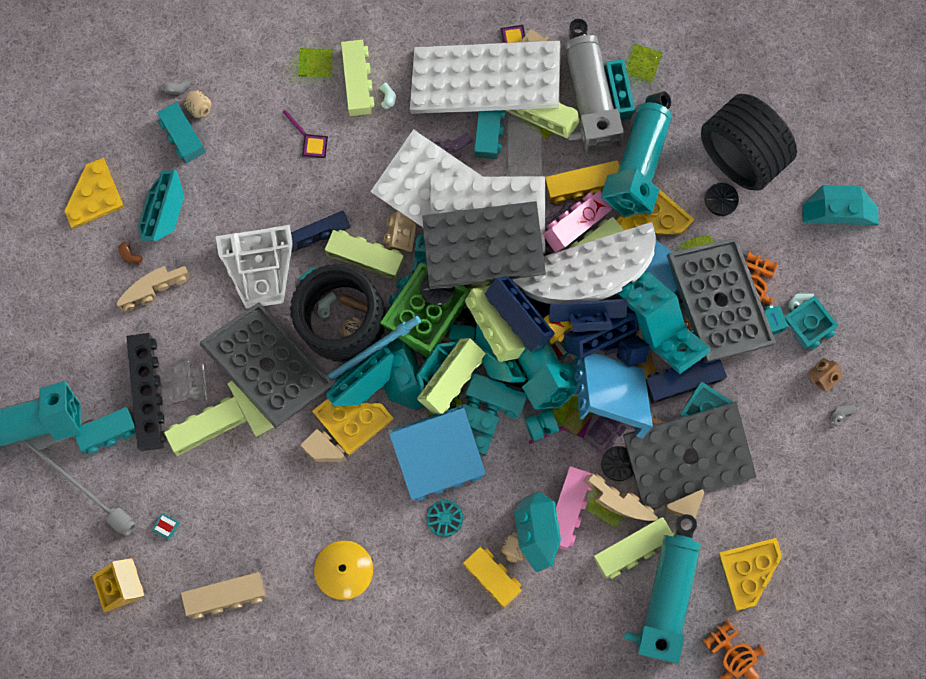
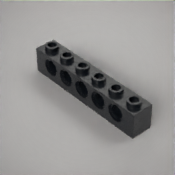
(136, 345)

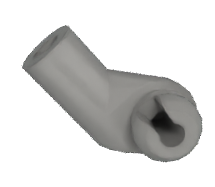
(176, 89)
(840, 412)

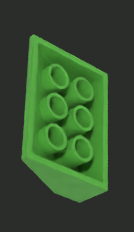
(435, 319)

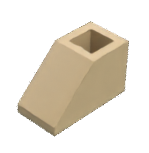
(321, 449)

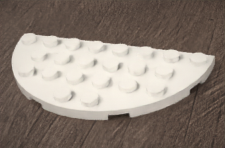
(593, 268)

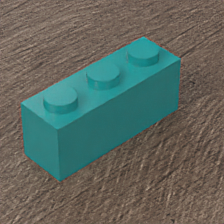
(620, 88)
(180, 133)
(488, 133)
(496, 396)
(106, 431)

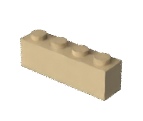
(222, 595)

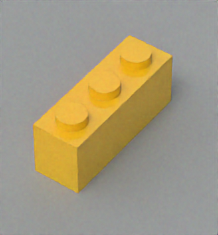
(493, 577)

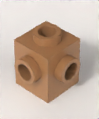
(825, 374)

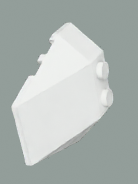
(258, 263)

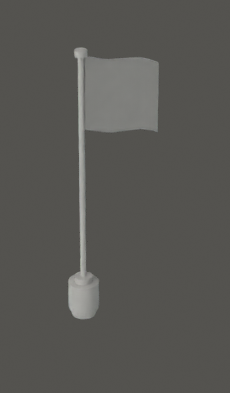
(117, 517)

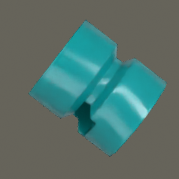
(541, 425)

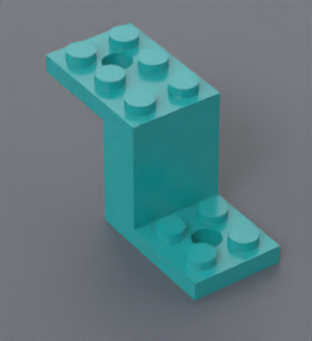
(663, 322)

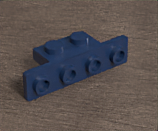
(319, 230)
(588, 314)

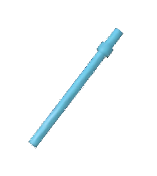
(401, 330)

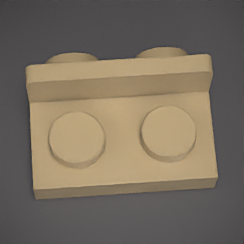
(399, 233)

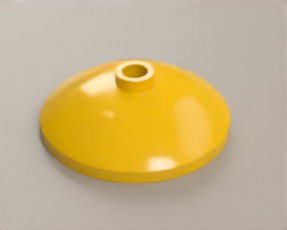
(353, 580)

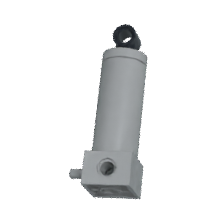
(599, 120)

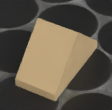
(686, 505)

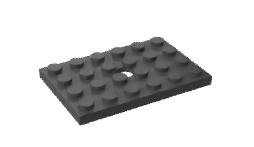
(513, 250)
(722, 270)
(259, 337)
(720, 462)

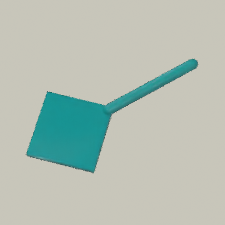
(462, 332)

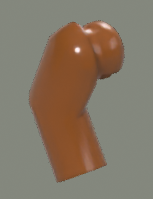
(126, 254)

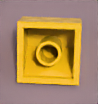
(117, 584)

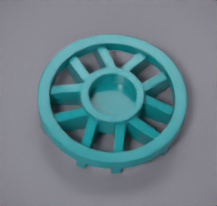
(444, 518)

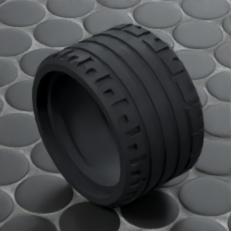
(749, 142)
(314, 287)

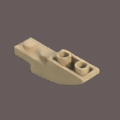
(144, 289)
(624, 505)

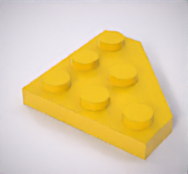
(93, 195)
(666, 218)
(353, 424)
(749, 571)

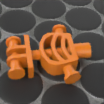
(757, 272)
(746, 669)

